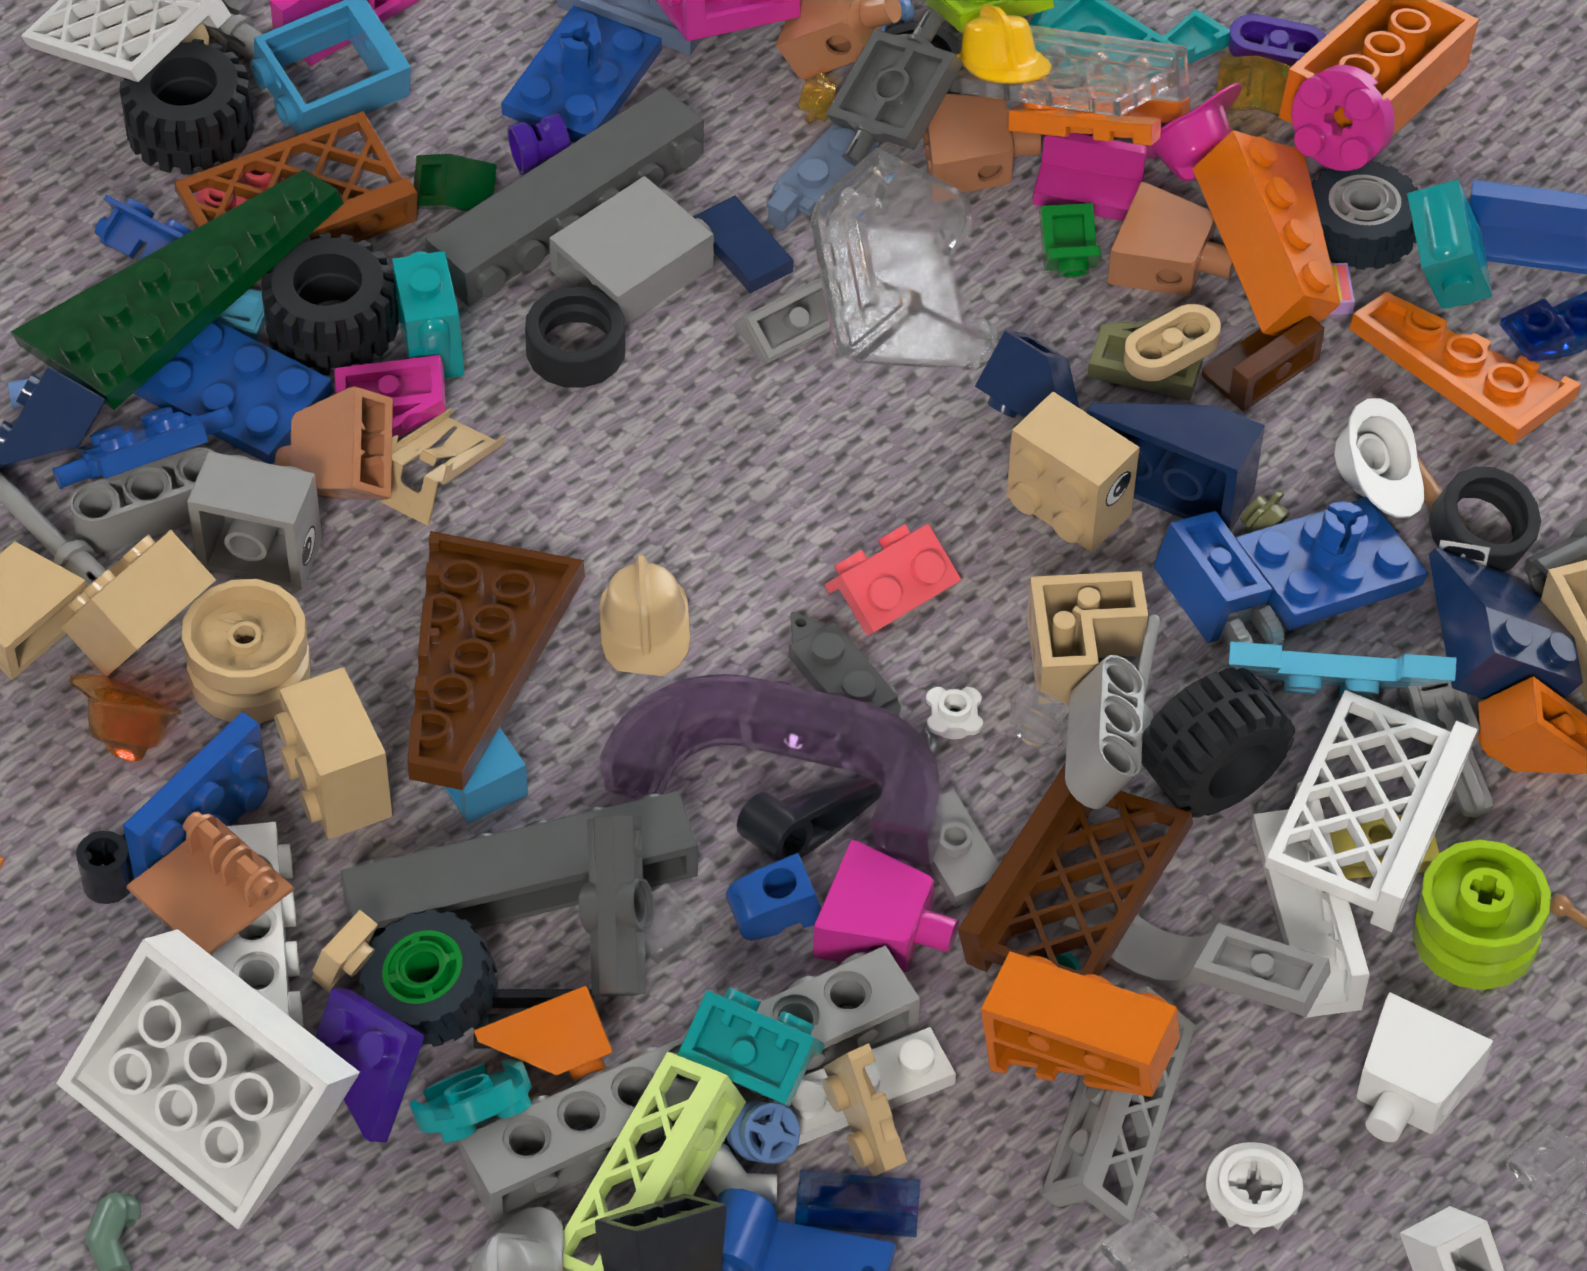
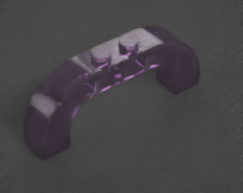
(790, 723)

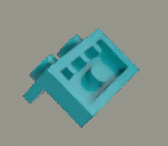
(750, 1046)

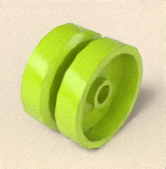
(1481, 914)

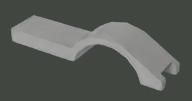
(1221, 959)

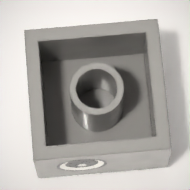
(255, 519)

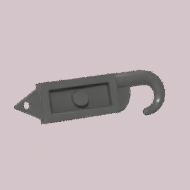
(838, 666)

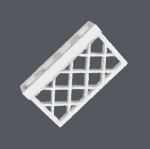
(115, 60)
(1410, 834)

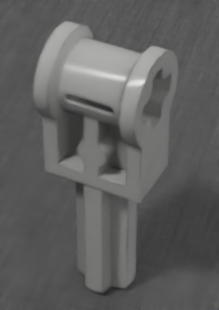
(1443, 707)

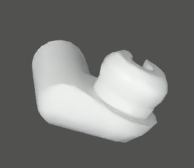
(727, 1173)

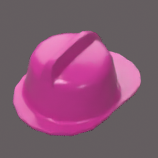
(1195, 134)

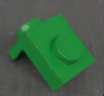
(1069, 239)

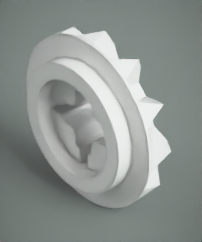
(1274, 1173)

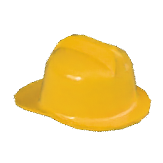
(1001, 48)

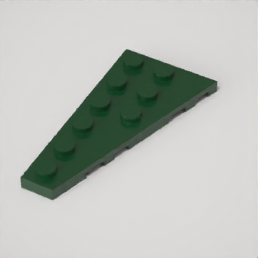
(149, 311)

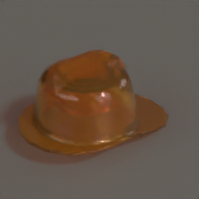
(123, 715)

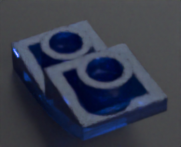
(1549, 331)

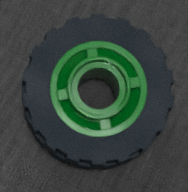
(424, 947)

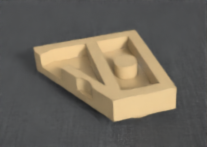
(868, 1113)

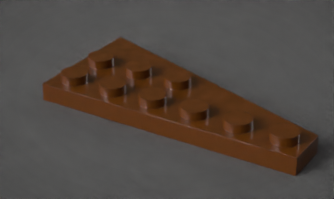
(478, 641)

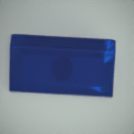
(858, 1203)

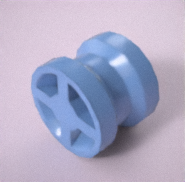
(777, 1134)

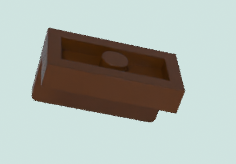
(1264, 362)

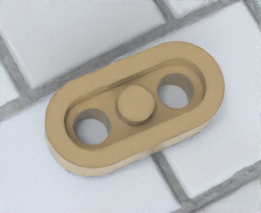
(1163, 345)

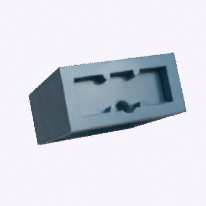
(315, 33)

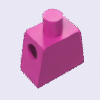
(878, 905)

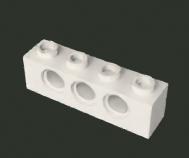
(270, 958)

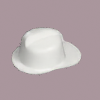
(1380, 458)

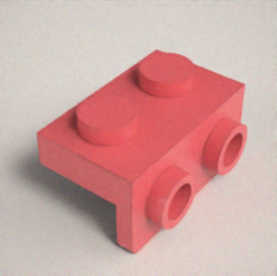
(896, 578)

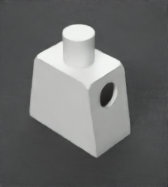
(1418, 1069)

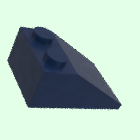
(1189, 456)
(1499, 630)

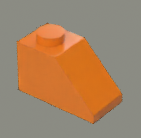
(1533, 730)
(554, 1035)

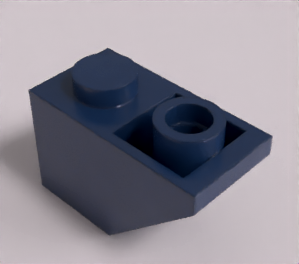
(1024, 374)
(52, 421)

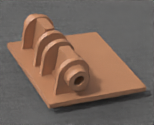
(210, 884)

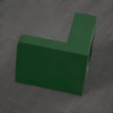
(452, 181)

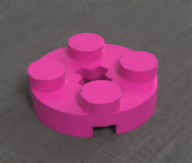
(1316, 127)

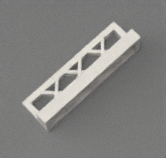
(1304, 917)

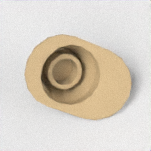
(644, 620)

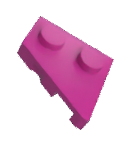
(413, 384)

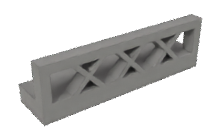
(1095, 1139)

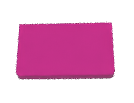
(1090, 171)

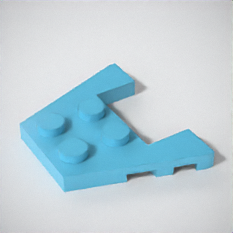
(1358, 674)

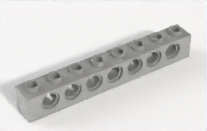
(568, 1157)

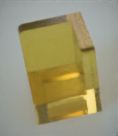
(1261, 82)

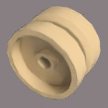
(243, 647)

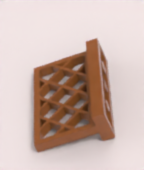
(364, 211)

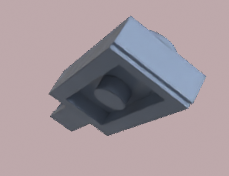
(811, 177)

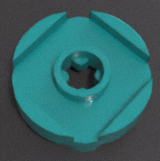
(471, 1097)

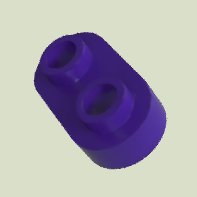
(1272, 38)

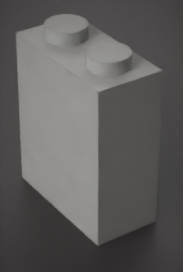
(634, 248)

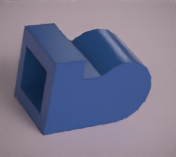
(773, 899)

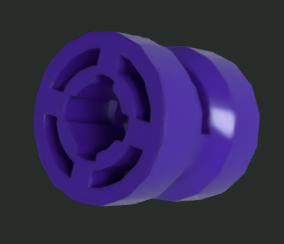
(537, 142)

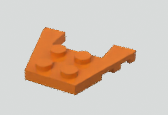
(1140, 123)

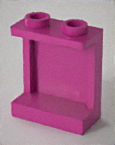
(714, 17)

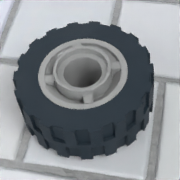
(1365, 215)

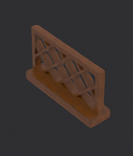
(1030, 867)

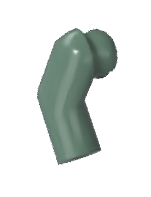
(104, 1231)

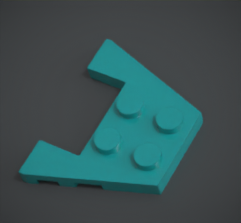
(1196, 31)

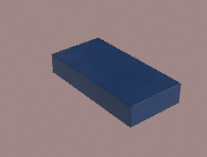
(746, 245)

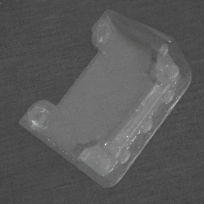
(888, 271)

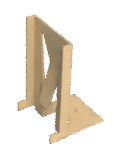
(460, 445)

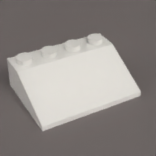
(205, 1076)

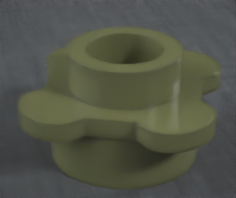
(1264, 513)

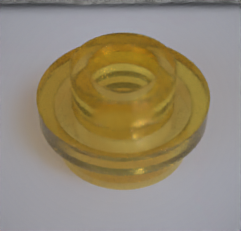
(816, 98)

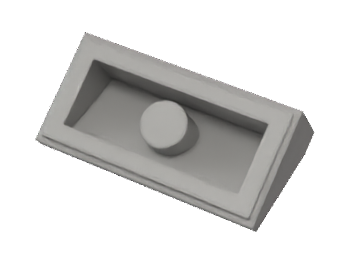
(786, 322)

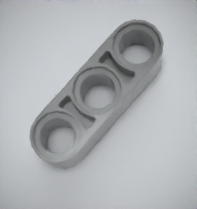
(137, 501)
(1104, 732)

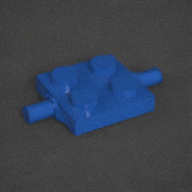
(158, 437)

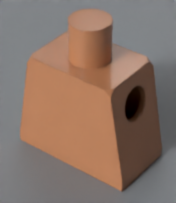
(832, 33)
(972, 145)
(1166, 244)
(344, 444)

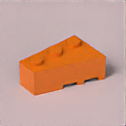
(1077, 1026)

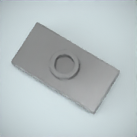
(962, 857)

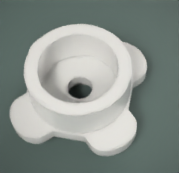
(954, 724)

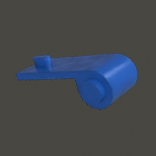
(763, 1243)

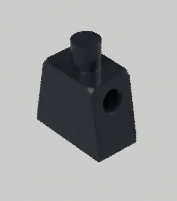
(664, 1236)

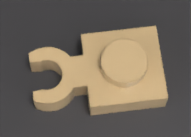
(345, 952)

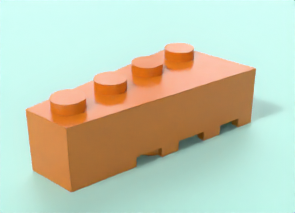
(1270, 229)

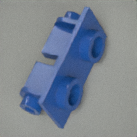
(132, 226)

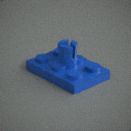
(582, 73)
(1332, 562)

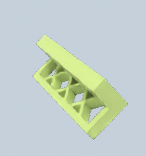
(680, 1162)

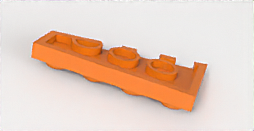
(1461, 367)

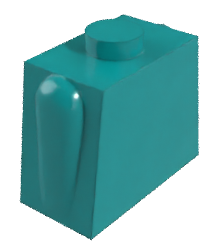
(1450, 245)
(428, 309)

